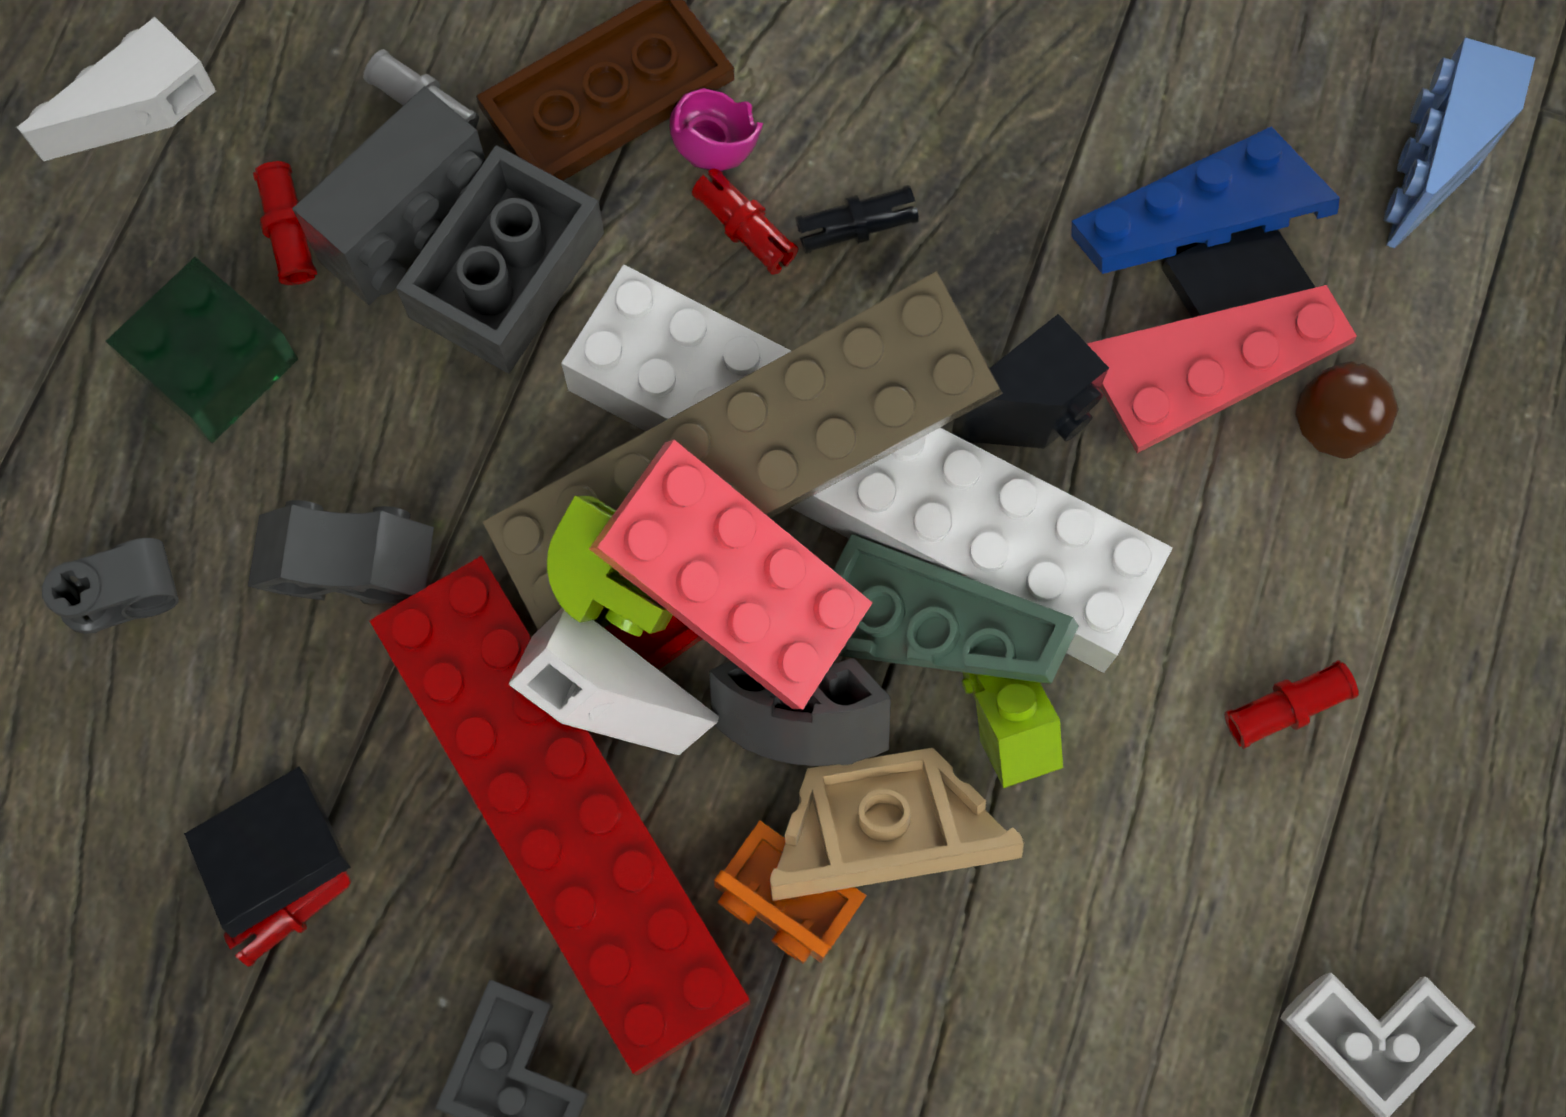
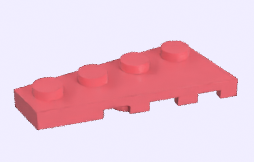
(1200, 365)

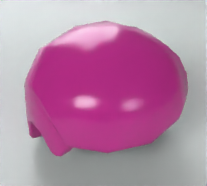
(713, 129)

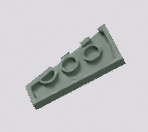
(948, 620)

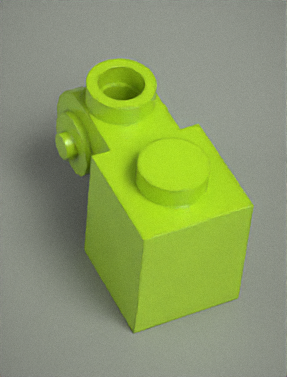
(1016, 727)

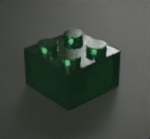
(203, 349)

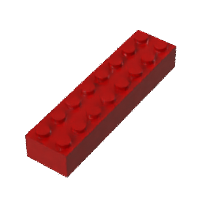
(561, 821)

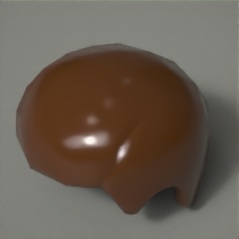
(1346, 409)

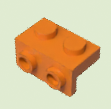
(803, 923)

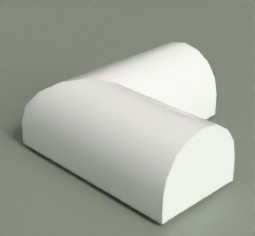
(1374, 1057)

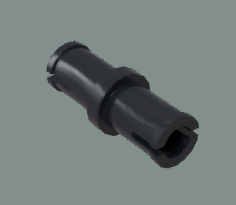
(857, 219)

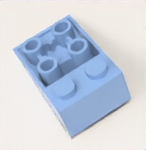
(1458, 125)

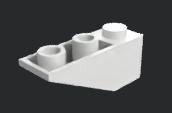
(128, 93)
(606, 688)

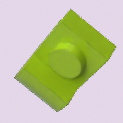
(587, 583)

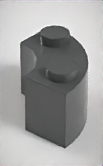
(357, 554)
(838, 725)

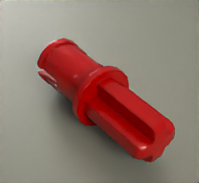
(285, 921)

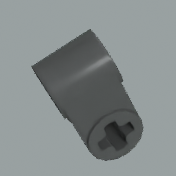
(113, 585)

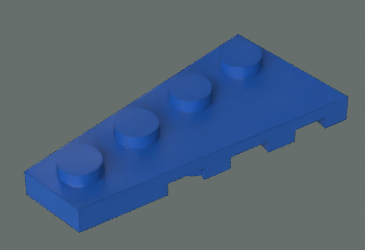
(1227, 192)

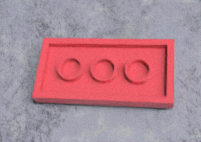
(731, 575)

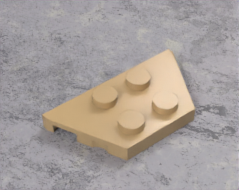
(886, 824)

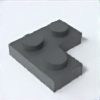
(494, 1061)

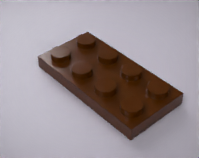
(605, 87)

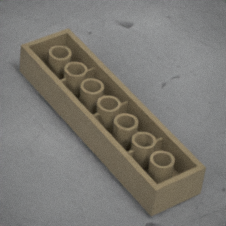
(784, 426)

